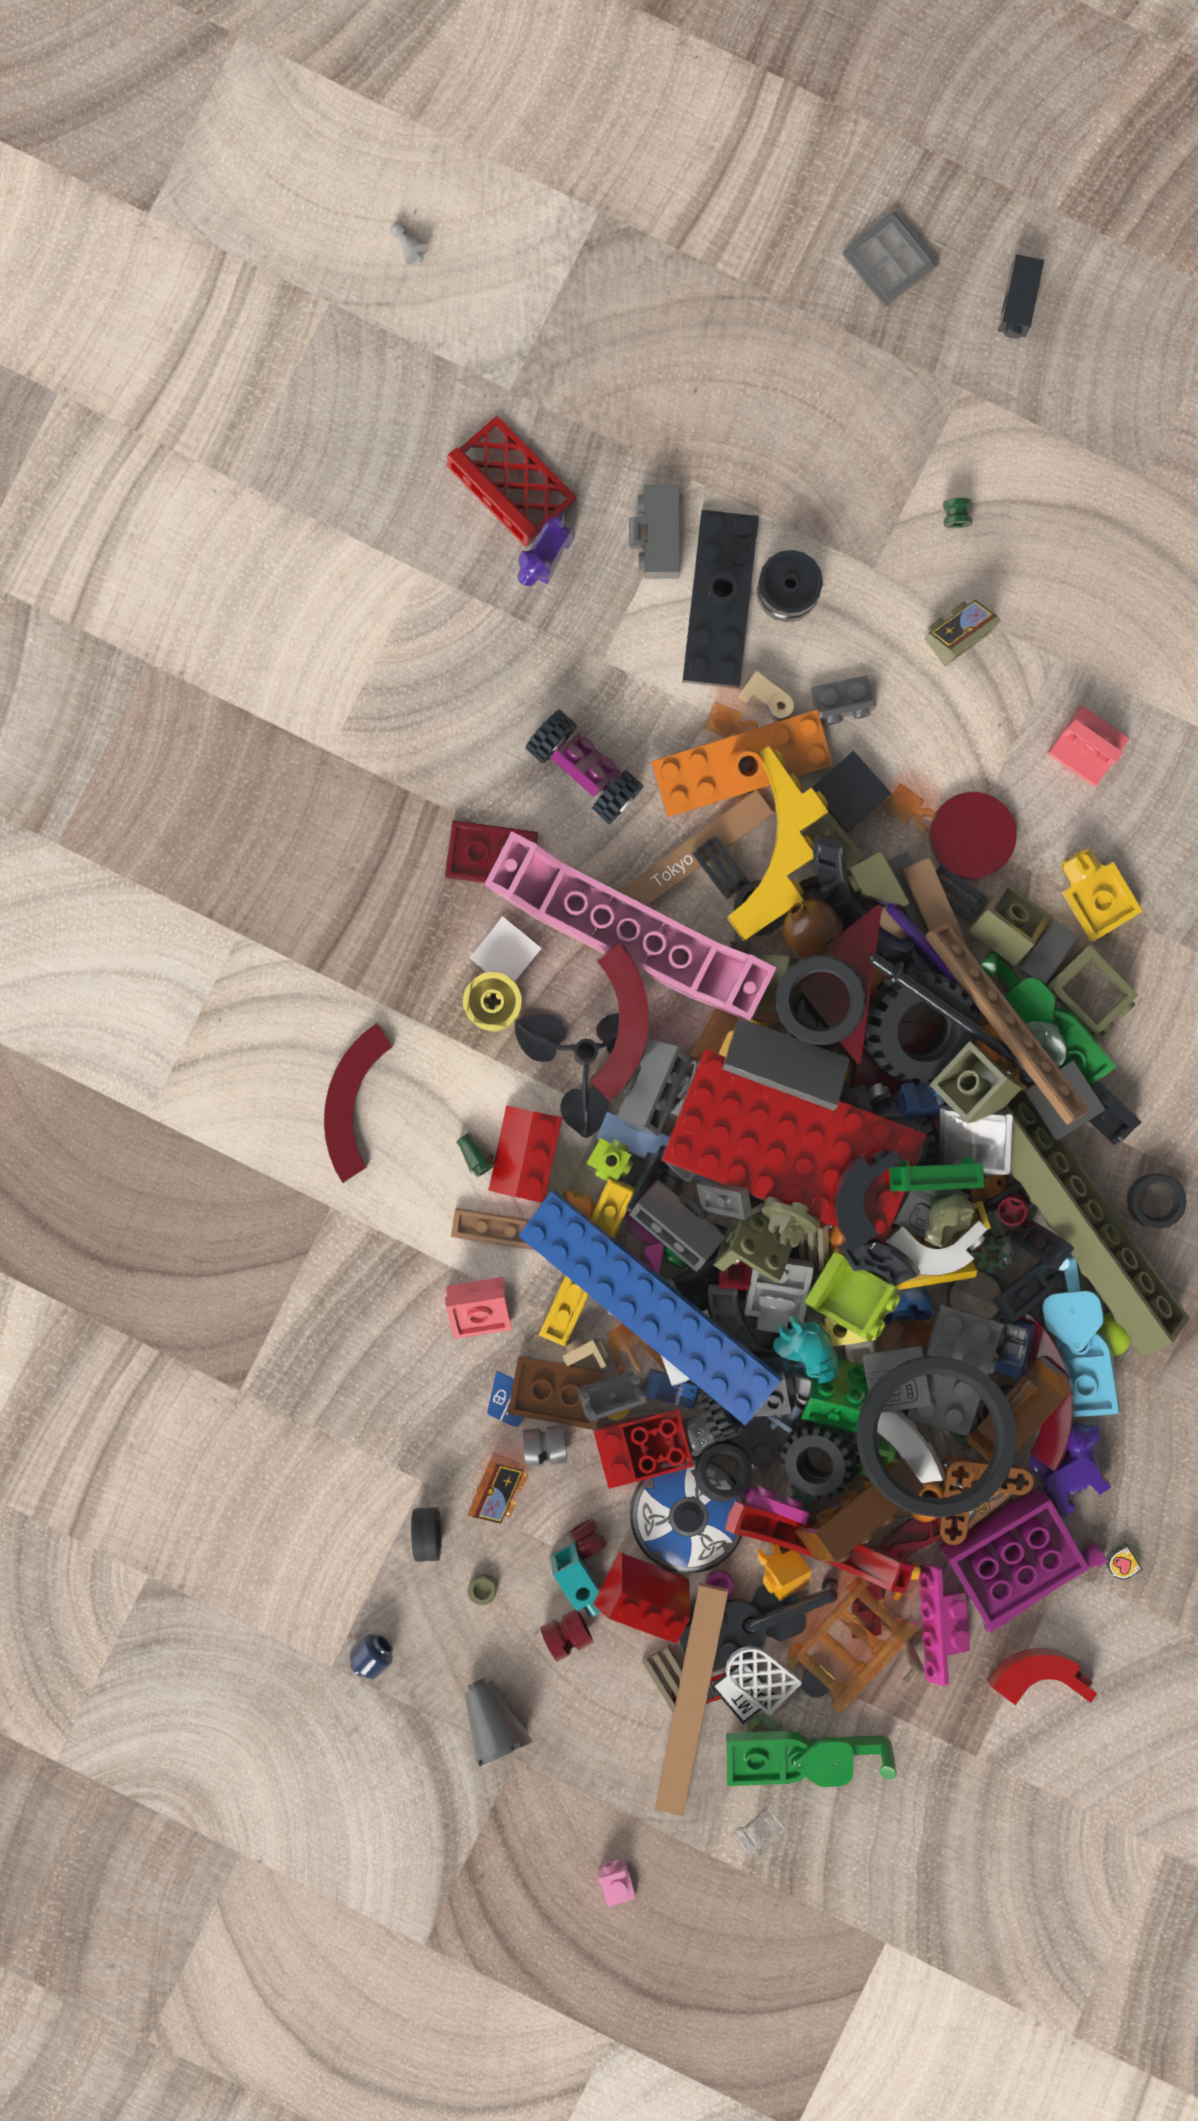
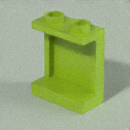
(853, 1298)

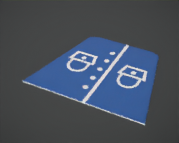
(500, 1400)

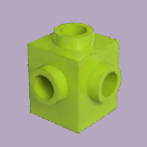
(602, 1151)

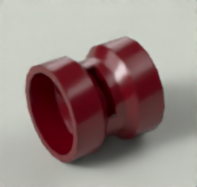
(1009, 1212)
(589, 1541)

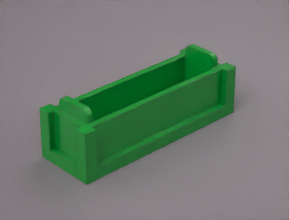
(936, 1176)

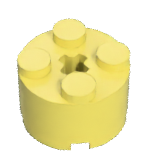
(481, 989)

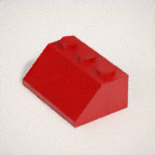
(525, 1154)
(645, 1598)

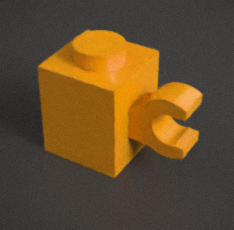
(785, 1572)

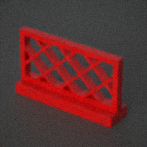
(489, 491)

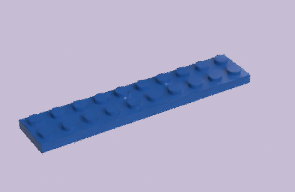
(650, 1307)

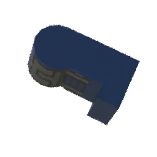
(1016, 1349)

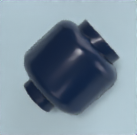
(371, 1656)

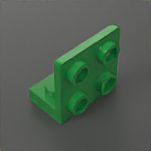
(838, 1400)

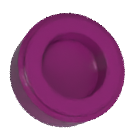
(721, 1579)

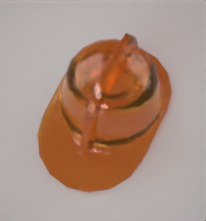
(906, 1334)

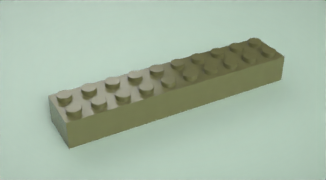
(1090, 1225)

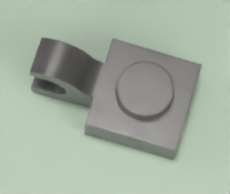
(865, 1098)

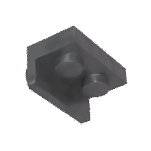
(843, 700)

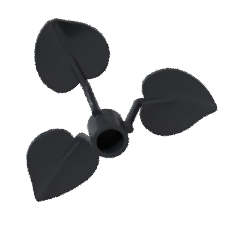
(541, 1037)

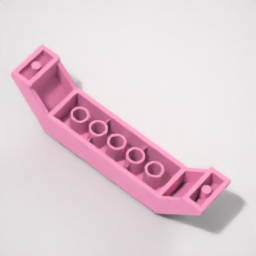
(605, 916)

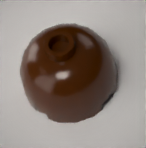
(811, 926)

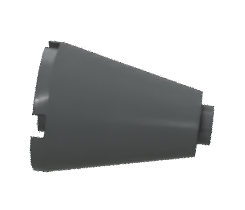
(492, 1723)

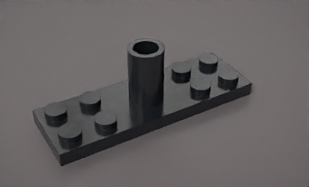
(717, 622)

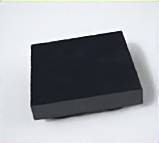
(851, 791)

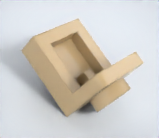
(577, 1350)

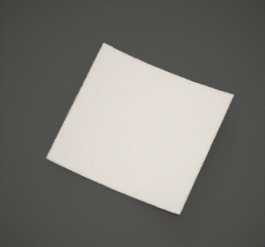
(505, 950)

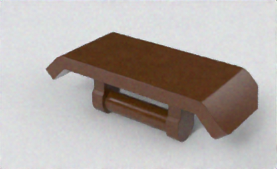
(1031, 1403)

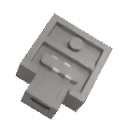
(777, 1302)

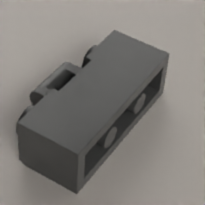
(661, 516)
(653, 1087)
(678, 1224)

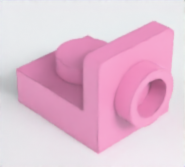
(616, 1882)

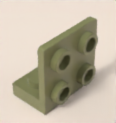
(754, 1245)

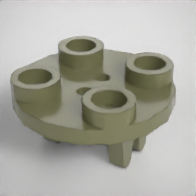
(792, 1220)

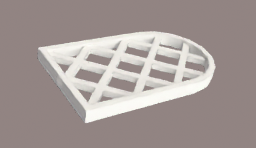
(796, 1682)

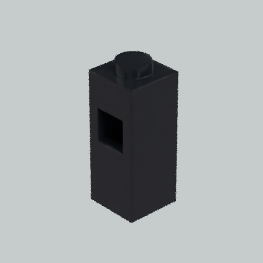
(1020, 296)

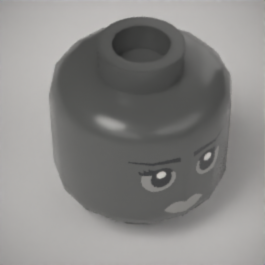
(697, 1435)

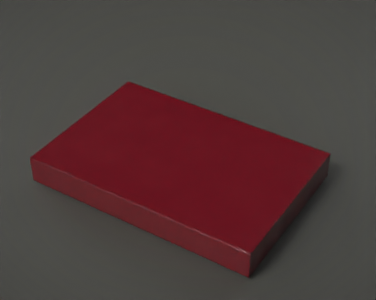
(476, 848)

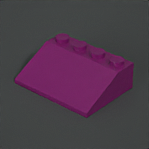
(1015, 1557)

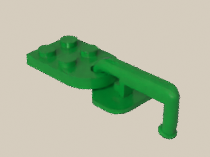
(1036, 1003)
(790, 1757)

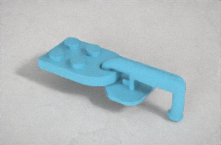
(1076, 1322)

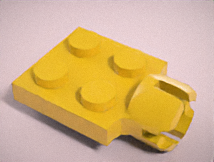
(1097, 894)

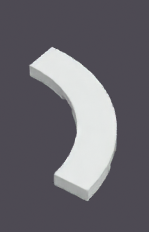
(911, 1445)

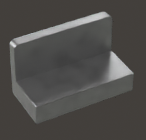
(727, 1200)

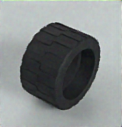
(787, 987)

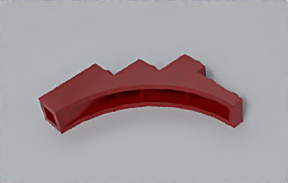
(866, 1561)

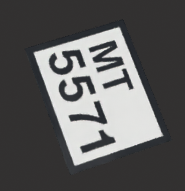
(734, 1699)

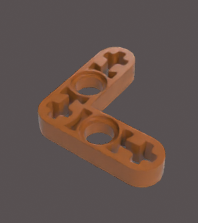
(975, 1469)

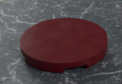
(973, 835)

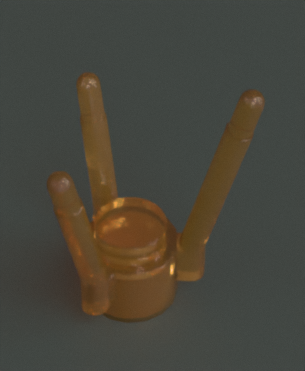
(622, 1338)

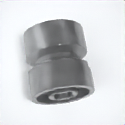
(545, 1446)

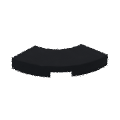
(882, 1259)

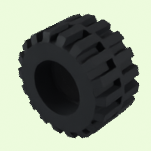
(805, 1475)

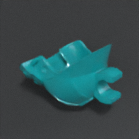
(809, 1345)

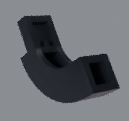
(850, 1192)

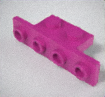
(942, 1623)

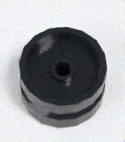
(806, 581)

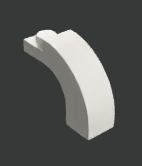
(939, 1260)

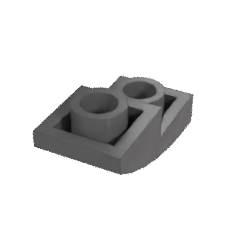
(1049, 952)

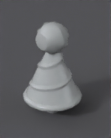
(412, 248)

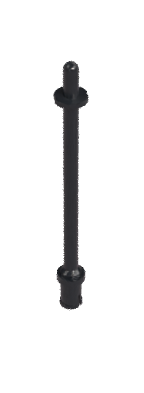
(895, 974)

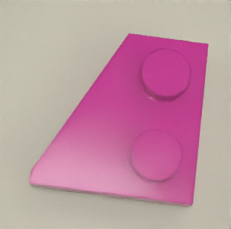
(768, 1500)

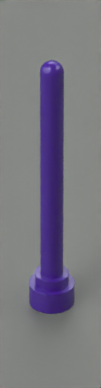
(918, 937)

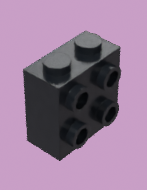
(783, 1398)

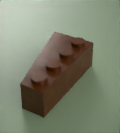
(857, 1516)

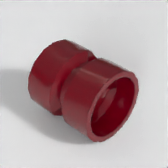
(566, 1635)

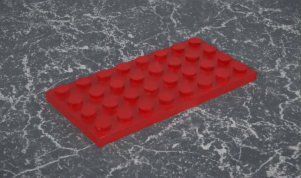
(783, 1143)

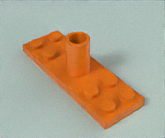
(712, 772)

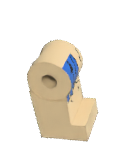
(767, 695)

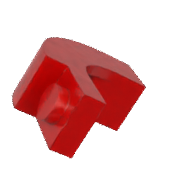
(1038, 1664)

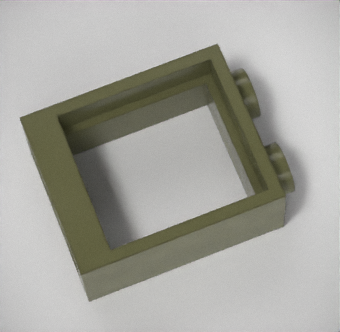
(1070, 969)

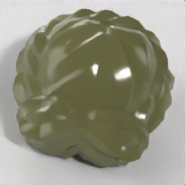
(947, 1217)

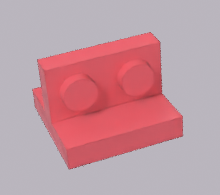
(1088, 746)
(478, 1307)

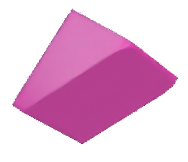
(654, 1255)

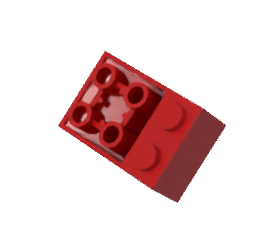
(642, 1447)

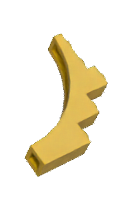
(791, 850)

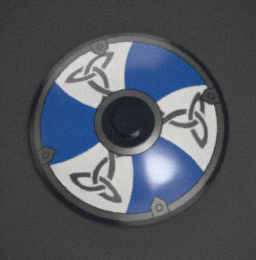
(680, 1524)

